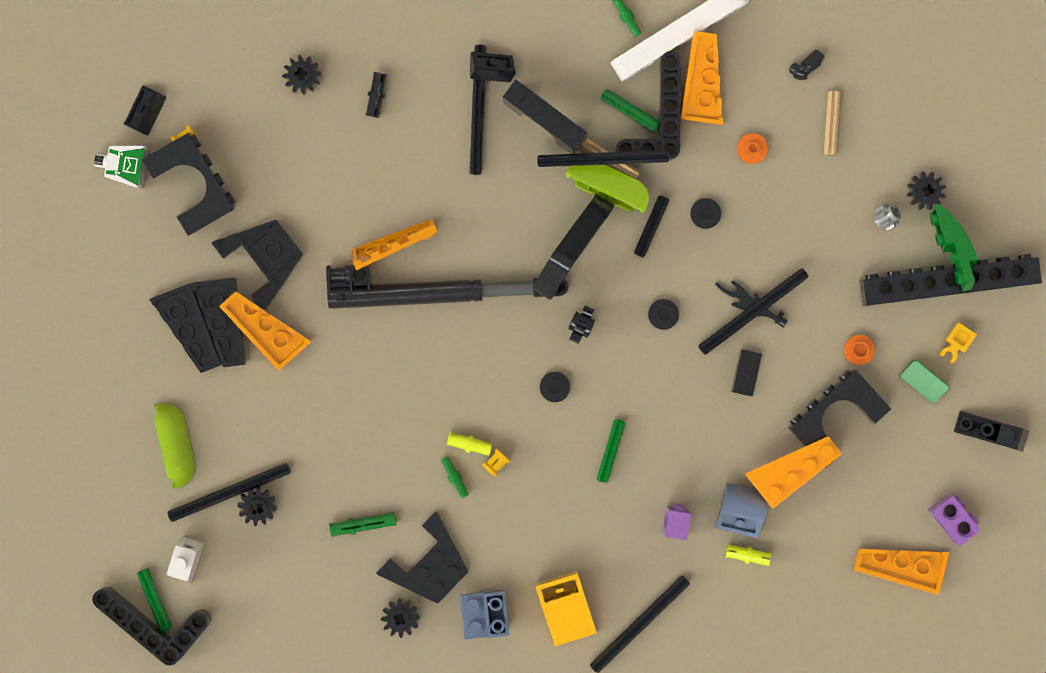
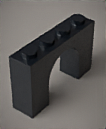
(526, 102)
(186, 151)
(852, 388)

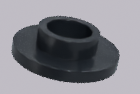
(705, 213)
(663, 314)
(554, 386)

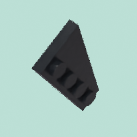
(185, 319)
(225, 333)

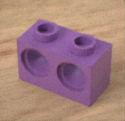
(676, 522)
(951, 522)

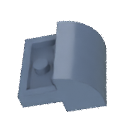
(742, 511)
(484, 614)

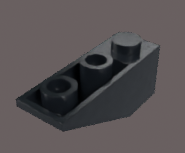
(991, 431)

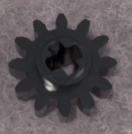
(308, 80)
(919, 196)
(581, 324)
(255, 498)
(391, 619)

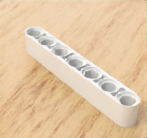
(673, 36)

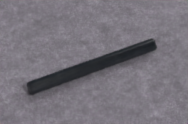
(477, 121)
(603, 158)
(753, 311)
(228, 492)
(640, 624)

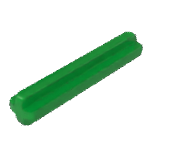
(630, 110)
(611, 451)
(154, 599)

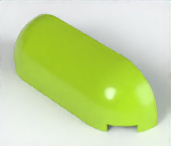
(611, 185)
(175, 444)

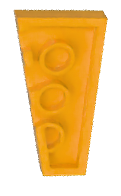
(702, 84)
(384, 246)
(267, 333)
(787, 474)
(909, 568)

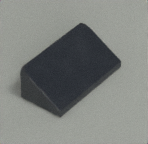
(491, 67)
(145, 110)
(746, 372)

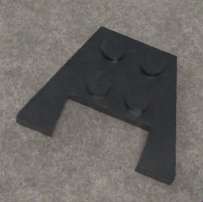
(270, 250)
(436, 572)

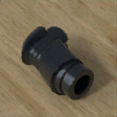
(808, 65)

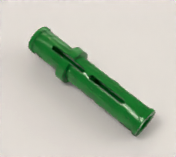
(362, 524)

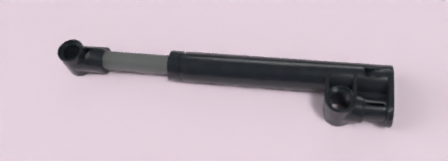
(351, 293)

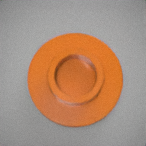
(752, 148)
(859, 349)

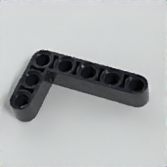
(664, 116)
(572, 246)
(150, 628)

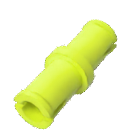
(469, 443)
(748, 555)

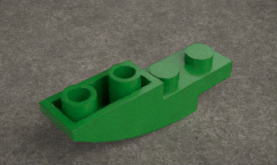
(954, 239)

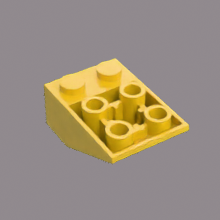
(565, 608)

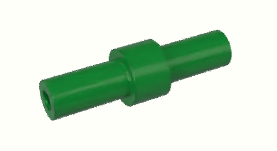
(627, 17)
(454, 477)

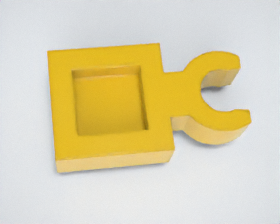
(958, 339)

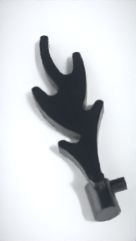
(746, 302)

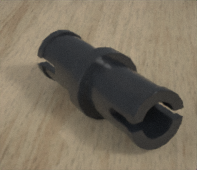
(376, 94)

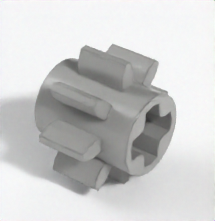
(887, 216)

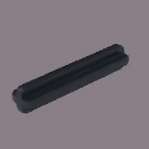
(651, 226)

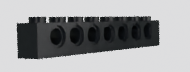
(1028, 275)

